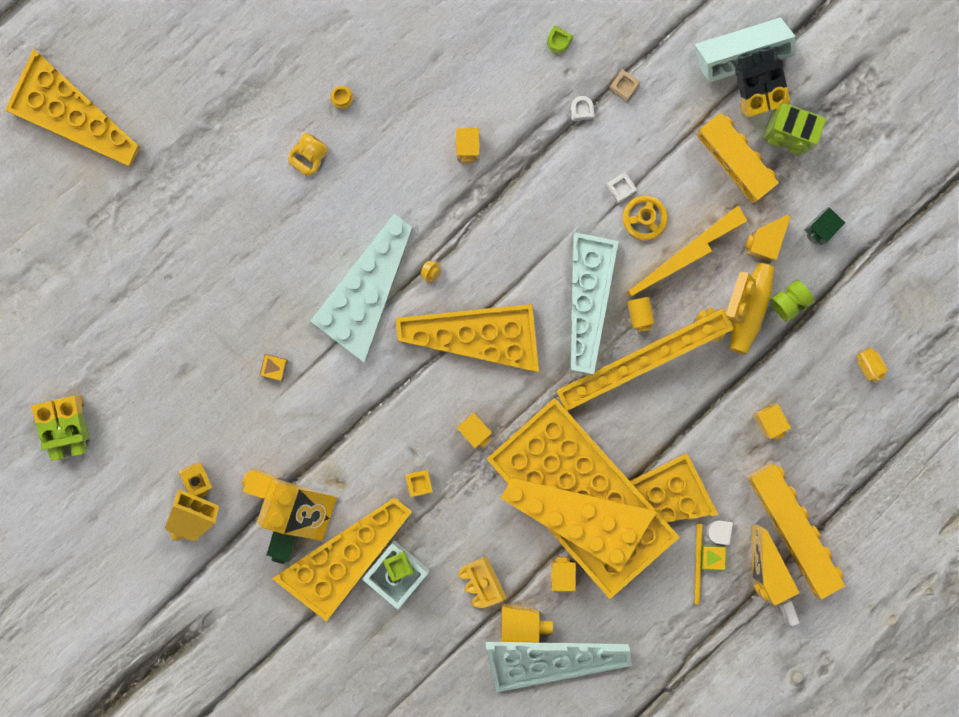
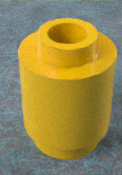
(871, 364)

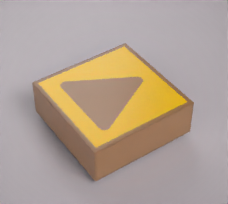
(273, 367)

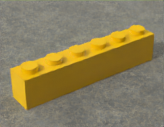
(796, 530)

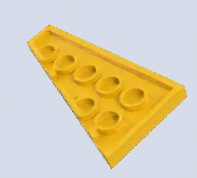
(58, 106)
(488, 334)
(675, 490)
(592, 523)
(334, 568)

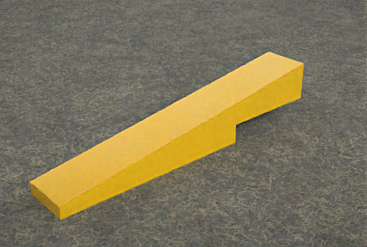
(693, 251)

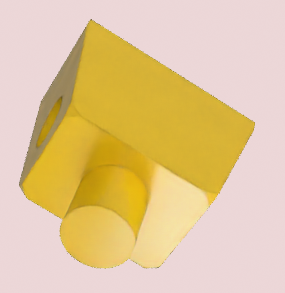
(190, 516)
(523, 624)

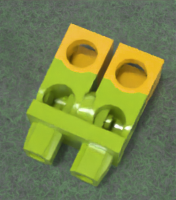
(61, 424)

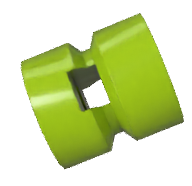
(794, 299)

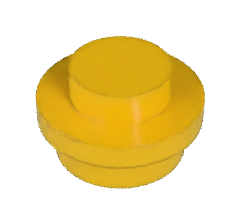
(341, 97)
(431, 271)

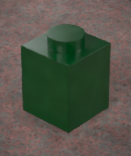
(824, 226)
(281, 547)

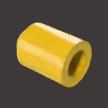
(641, 314)

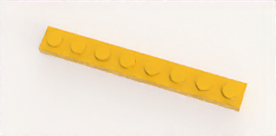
(645, 359)

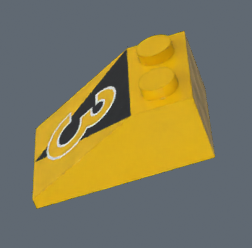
(296, 510)
(769, 570)

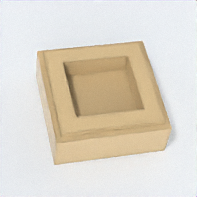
(624, 85)

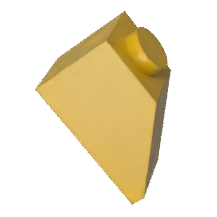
(767, 240)

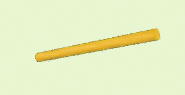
(698, 563)

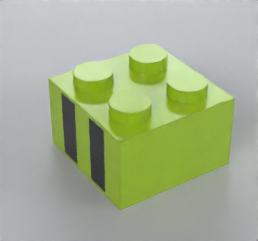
(793, 129)

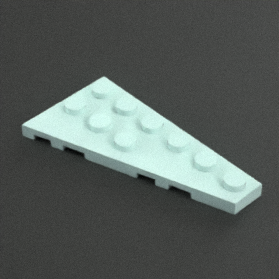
(360, 298)
(530, 664)

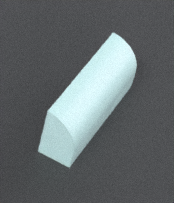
(720, 55)

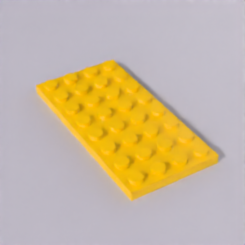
(563, 456)

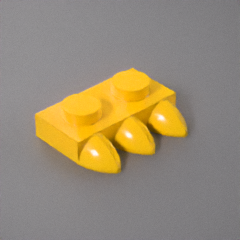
(482, 582)

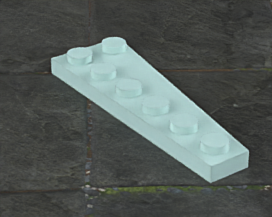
(591, 285)

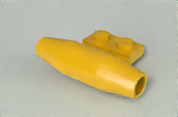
(749, 306)

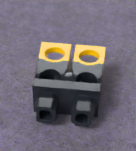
(761, 83)

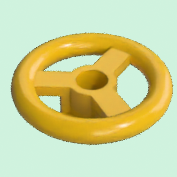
(648, 209)

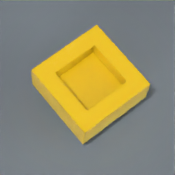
(419, 483)

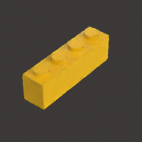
(737, 157)

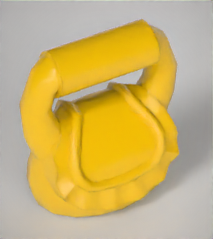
(312, 150)

